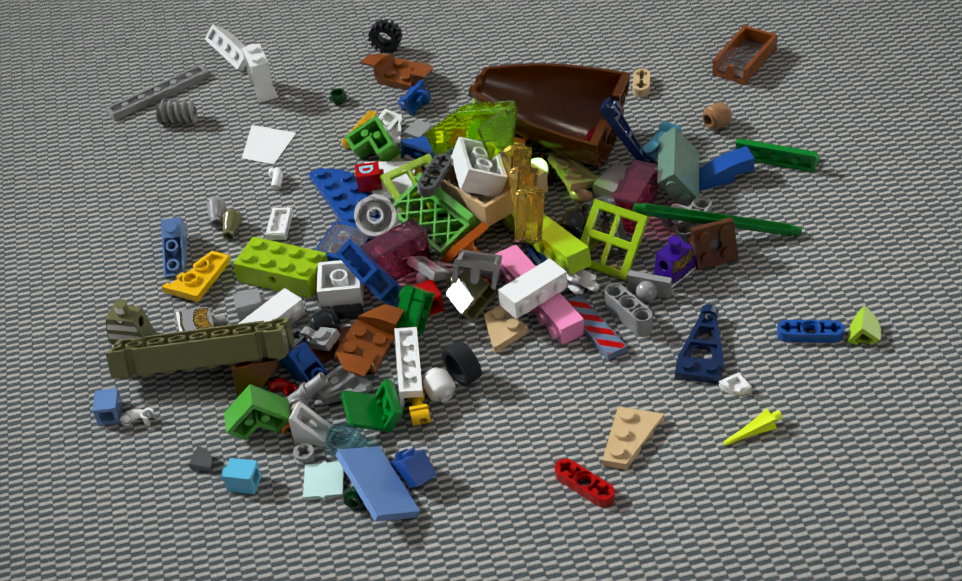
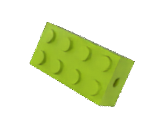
(279, 266)

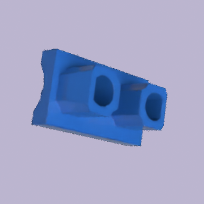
(415, 98)

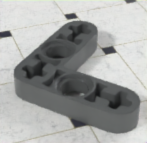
(604, 221)

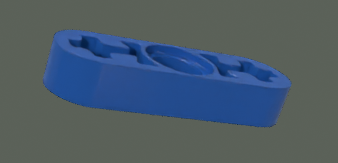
(817, 325)

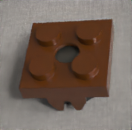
(714, 243)

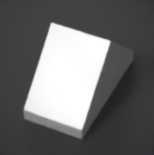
(307, 425)

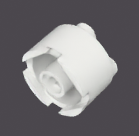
(370, 207)

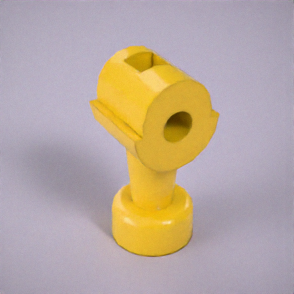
(418, 411)

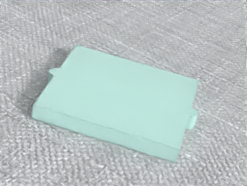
(323, 481)

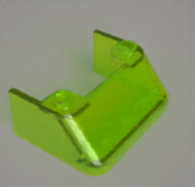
(486, 122)

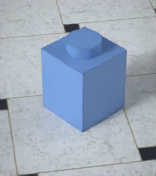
(107, 406)

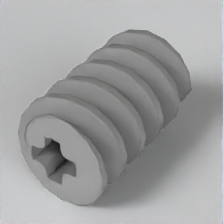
(176, 112)

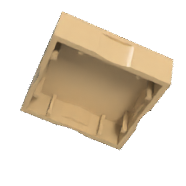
(484, 208)

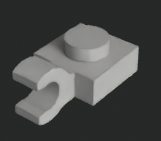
(321, 339)

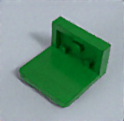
(373, 411)

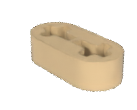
(637, 82)

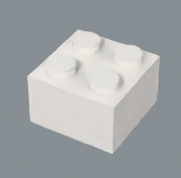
(338, 285)

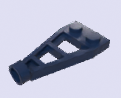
(612, 113)
(698, 368)

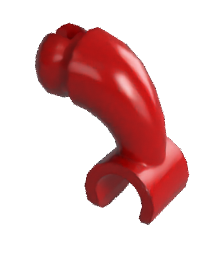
(282, 384)

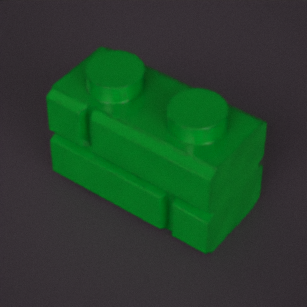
(416, 306)

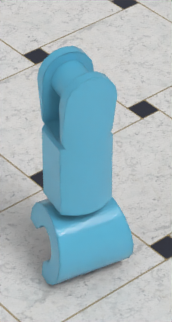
(652, 147)

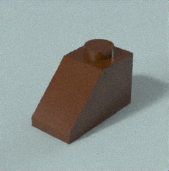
(252, 373)

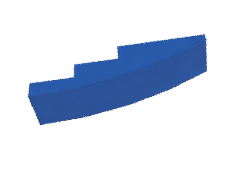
(370, 273)

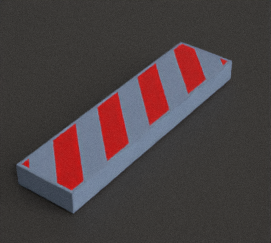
(597, 329)

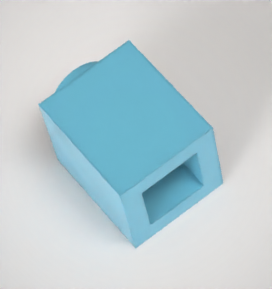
(241, 476)

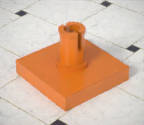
(466, 243)

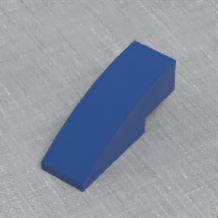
(725, 167)

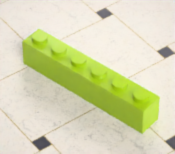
(558, 245)

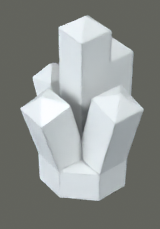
(584, 279)

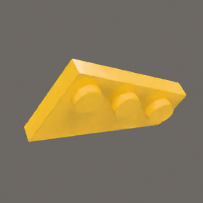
(200, 278)

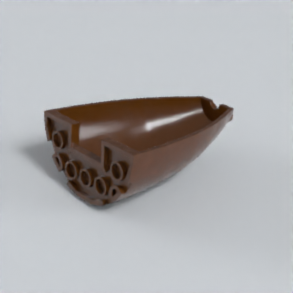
(558, 105)

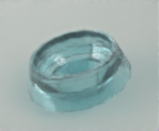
(342, 437)

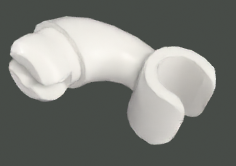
(135, 414)

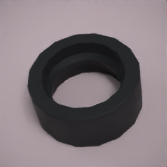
(461, 363)

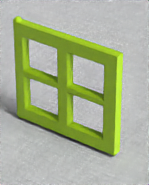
(407, 169)
(610, 239)

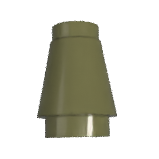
(231, 222)

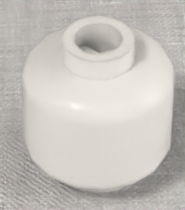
(438, 385)

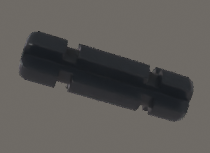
(345, 311)

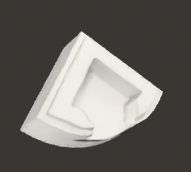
(735, 385)

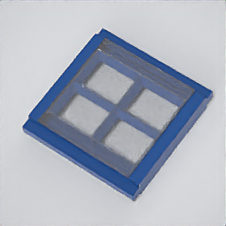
(337, 236)

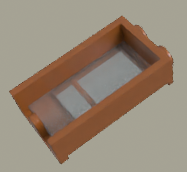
(744, 54)

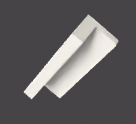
(227, 46)
(408, 364)

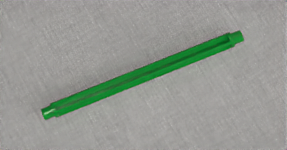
(707, 217)

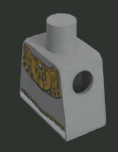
(198, 319)

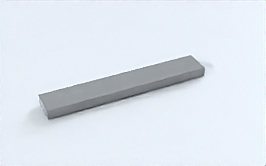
(157, 92)

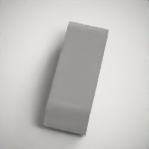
(628, 309)

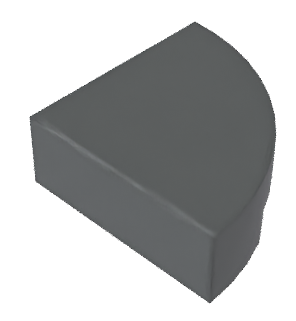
(201, 460)

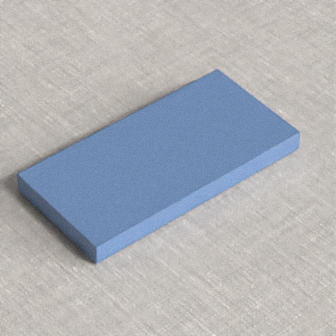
(377, 483)

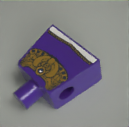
(675, 260)

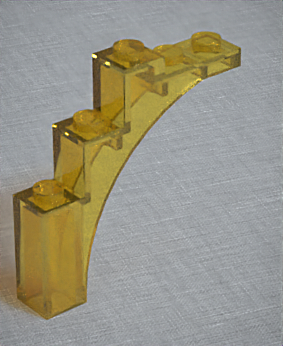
(527, 199)

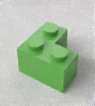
(373, 137)
(254, 409)

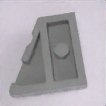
(338, 382)

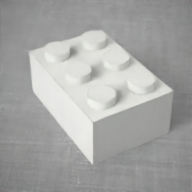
(476, 171)

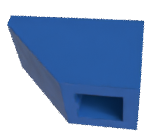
(303, 363)
(413, 467)

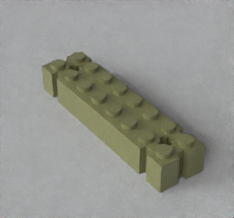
(200, 348)

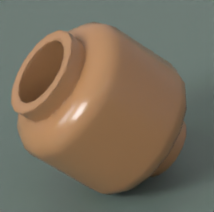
(717, 116)

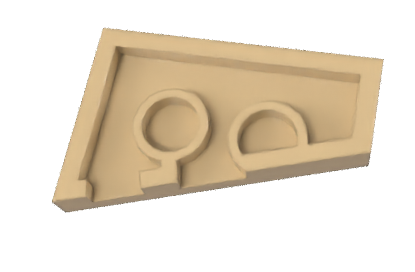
(628, 435)

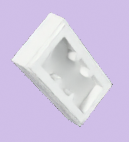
(279, 224)

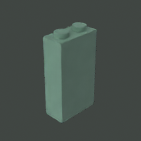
(678, 167)

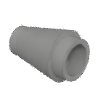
(216, 208)

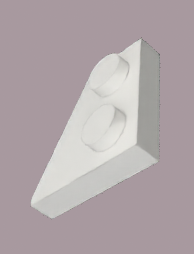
(393, 123)

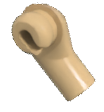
(581, 195)

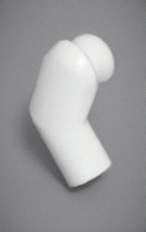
(277, 177)

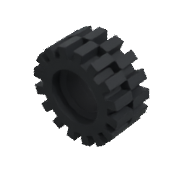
(389, 29)

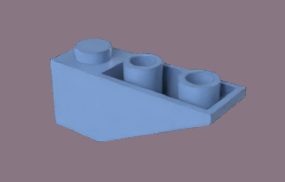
(174, 246)

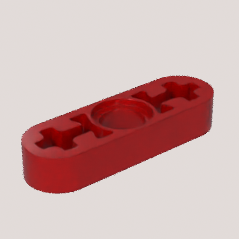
(588, 492)

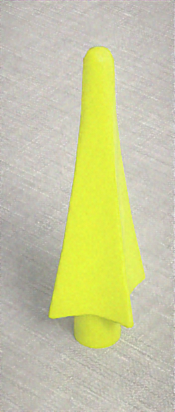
(762, 423)

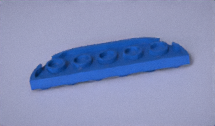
(339, 191)

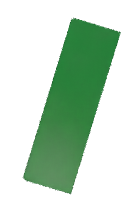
(781, 155)

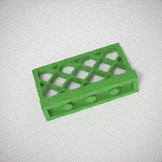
(447, 205)

